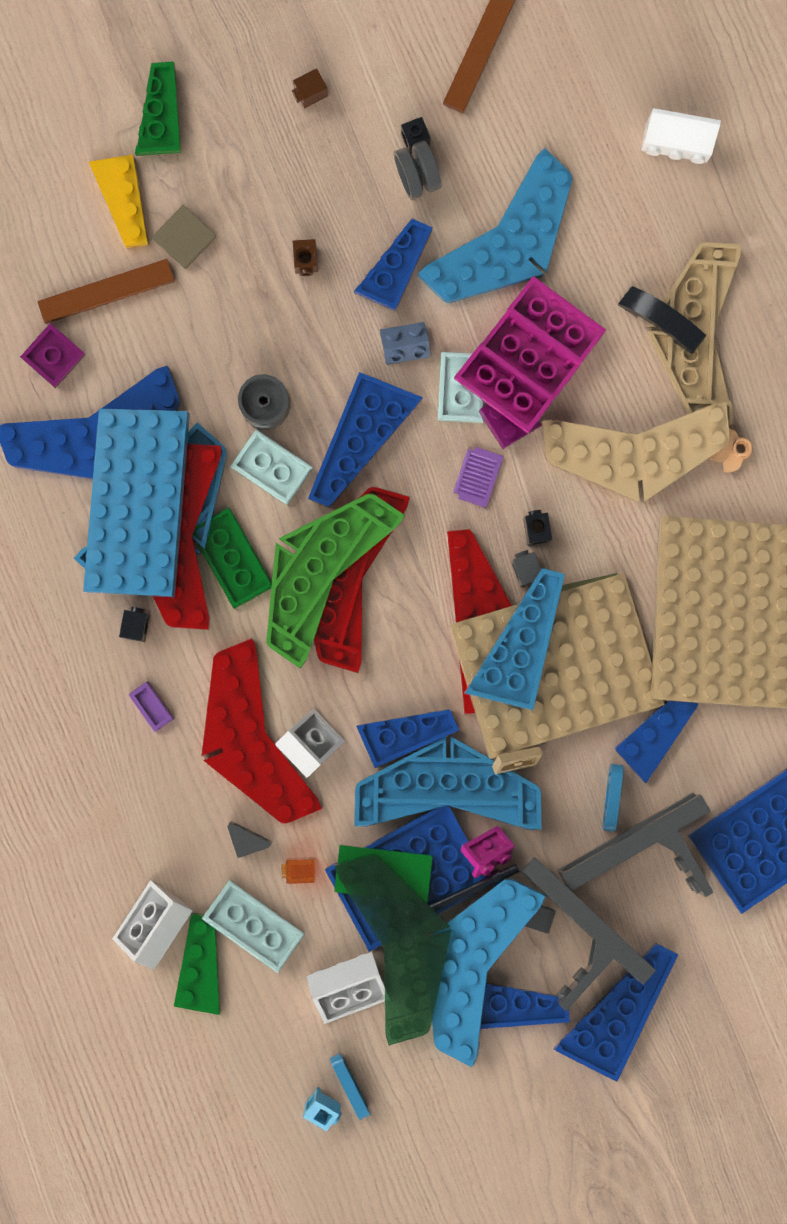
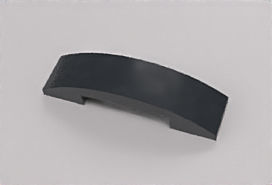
(663, 317)

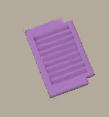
(478, 476)

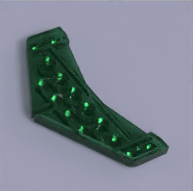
(403, 927)

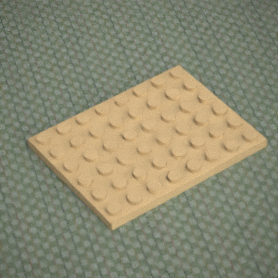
(721, 613)
(590, 675)

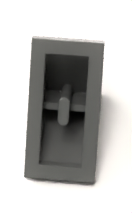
(246, 841)

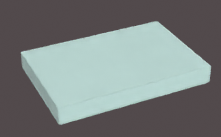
(455, 400)
(271, 467)

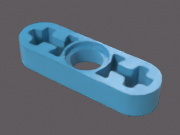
(612, 798)
(350, 1086)

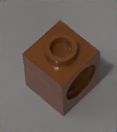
(301, 248)

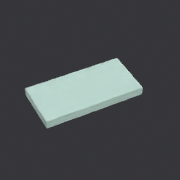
(253, 926)

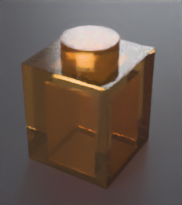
(299, 870)

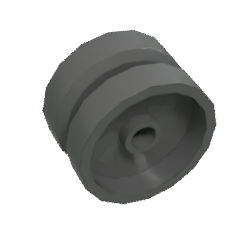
(417, 169)
(261, 388)

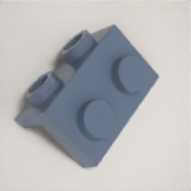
(405, 343)

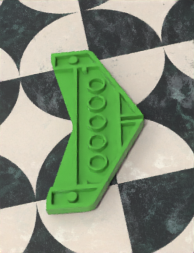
(322, 553)

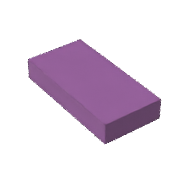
(151, 706)

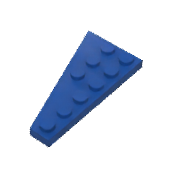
(365, 426)
(614, 1024)

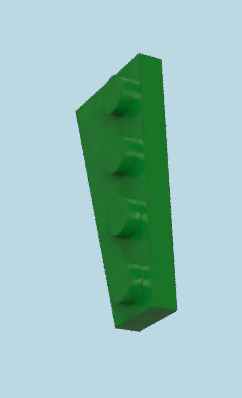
(160, 119)
(199, 969)

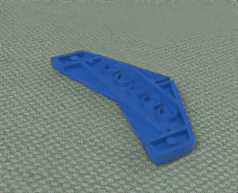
(70, 444)

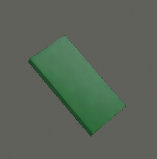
(233, 560)
(411, 867)

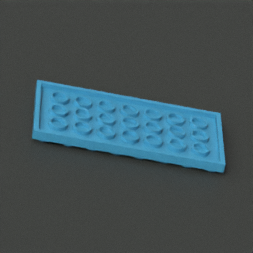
(136, 502)

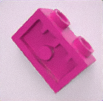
(488, 851)

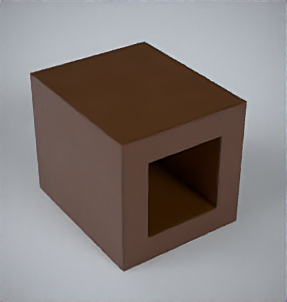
(309, 88)

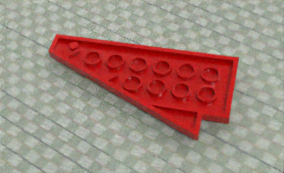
(473, 586)

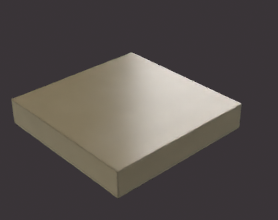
(184, 237)

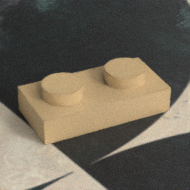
(517, 759)

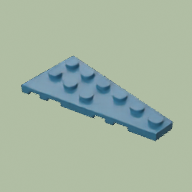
(518, 656)

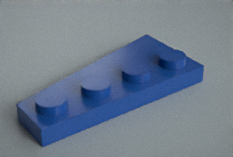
(392, 273)
(400, 736)
(654, 737)
(520, 1007)

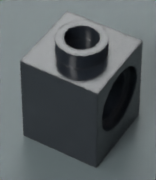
(414, 132)
(533, 537)
(134, 624)

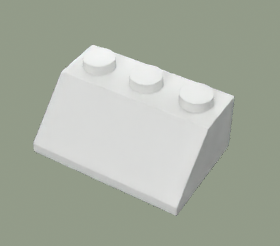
(680, 136)
(152, 925)
(347, 987)

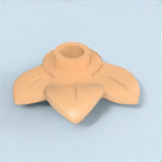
(730, 456)

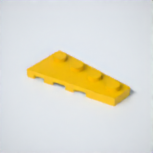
(121, 191)

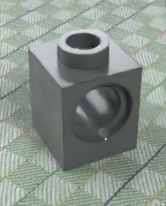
(525, 567)

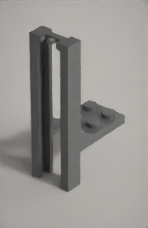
(658, 828)
(605, 943)

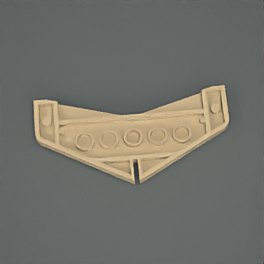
(700, 298)
(622, 458)

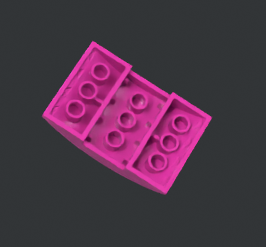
(530, 354)

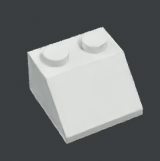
(310, 742)

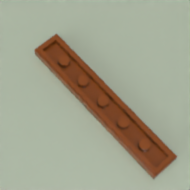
(477, 54)
(106, 291)

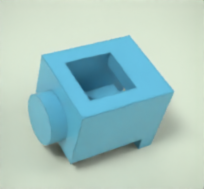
(322, 1110)

